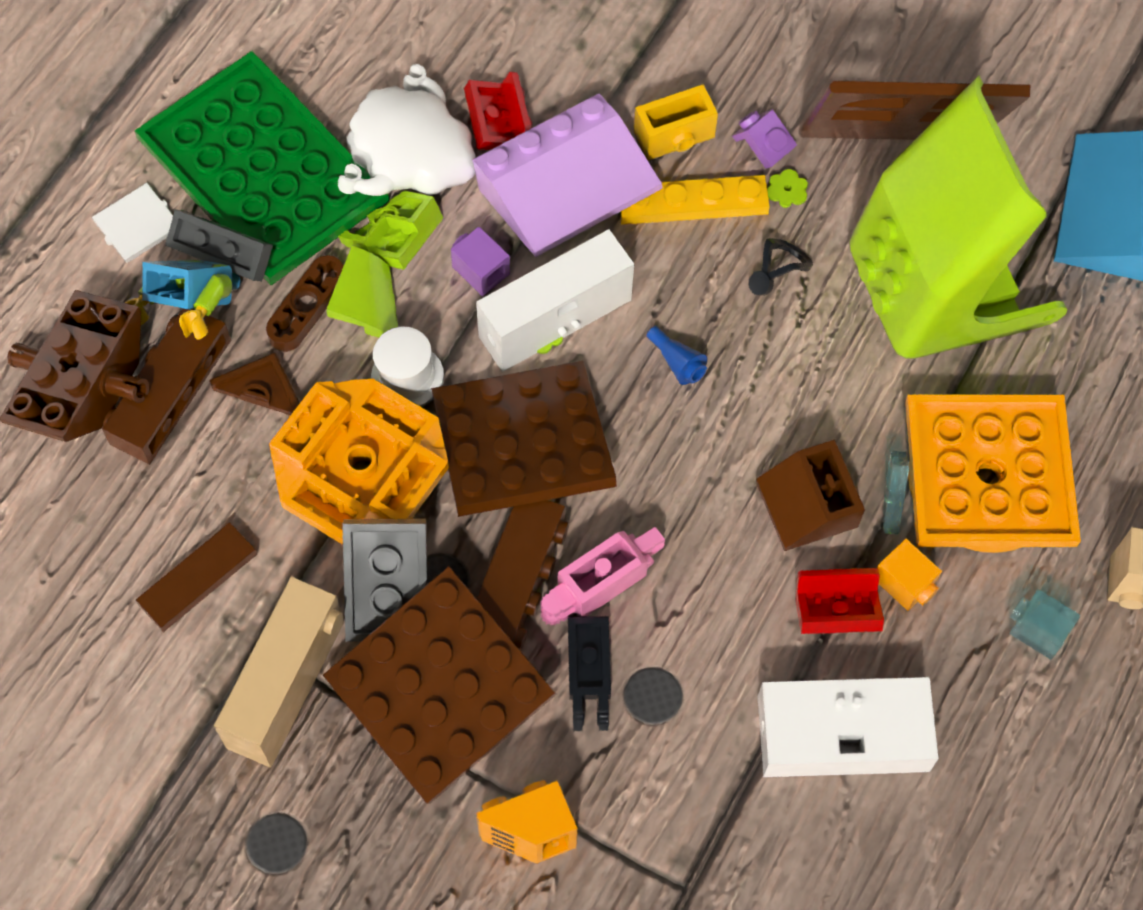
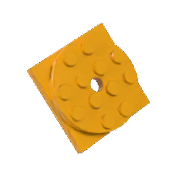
(1017, 439)

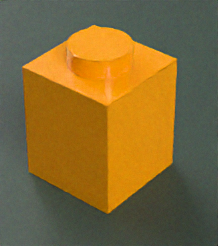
(909, 575)

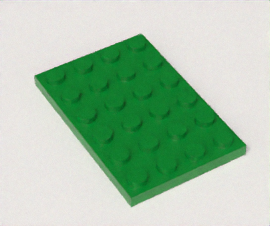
(259, 163)

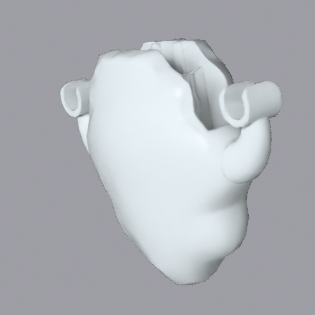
(407, 141)

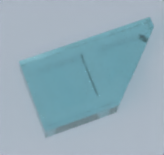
(895, 491)

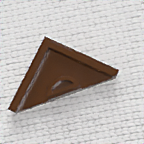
(259, 383)

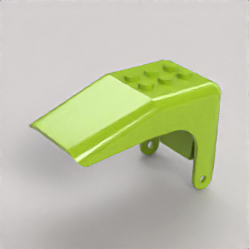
(943, 235)

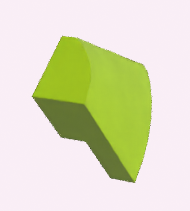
(397, 229)
(364, 294)

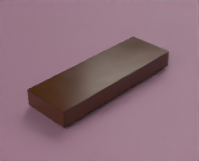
(196, 577)

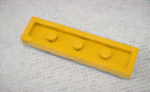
(701, 200)

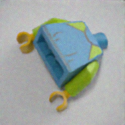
(187, 286)

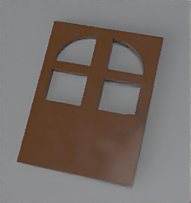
(896, 108)

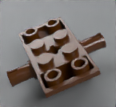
(78, 369)

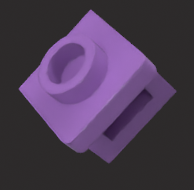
(765, 136)

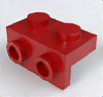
(497, 110)
(839, 601)

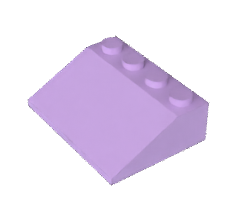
(565, 175)

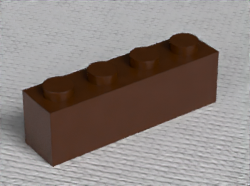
(174, 376)
(521, 564)

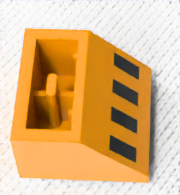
(531, 824)

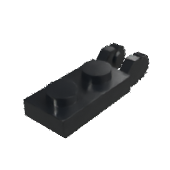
(589, 667)

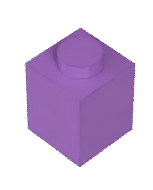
(480, 260)

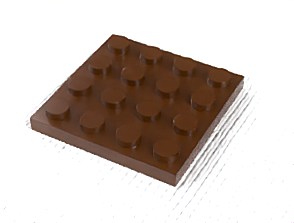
(523, 438)
(439, 685)

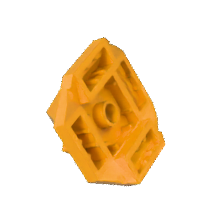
(354, 424)

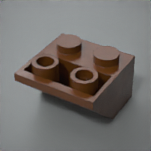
(811, 496)

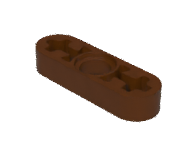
(304, 320)

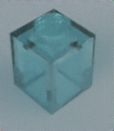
(1043, 623)

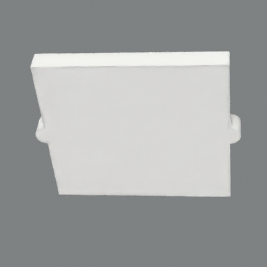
(135, 222)

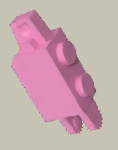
(601, 575)

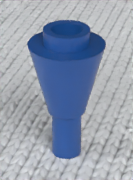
(685, 362)

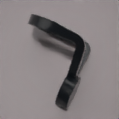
(762, 281)

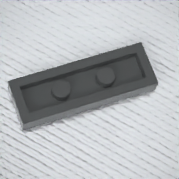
(218, 244)

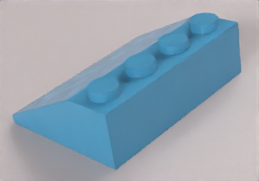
(1104, 205)

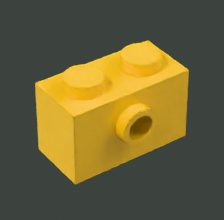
(675, 122)

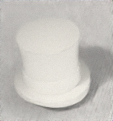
(407, 364)

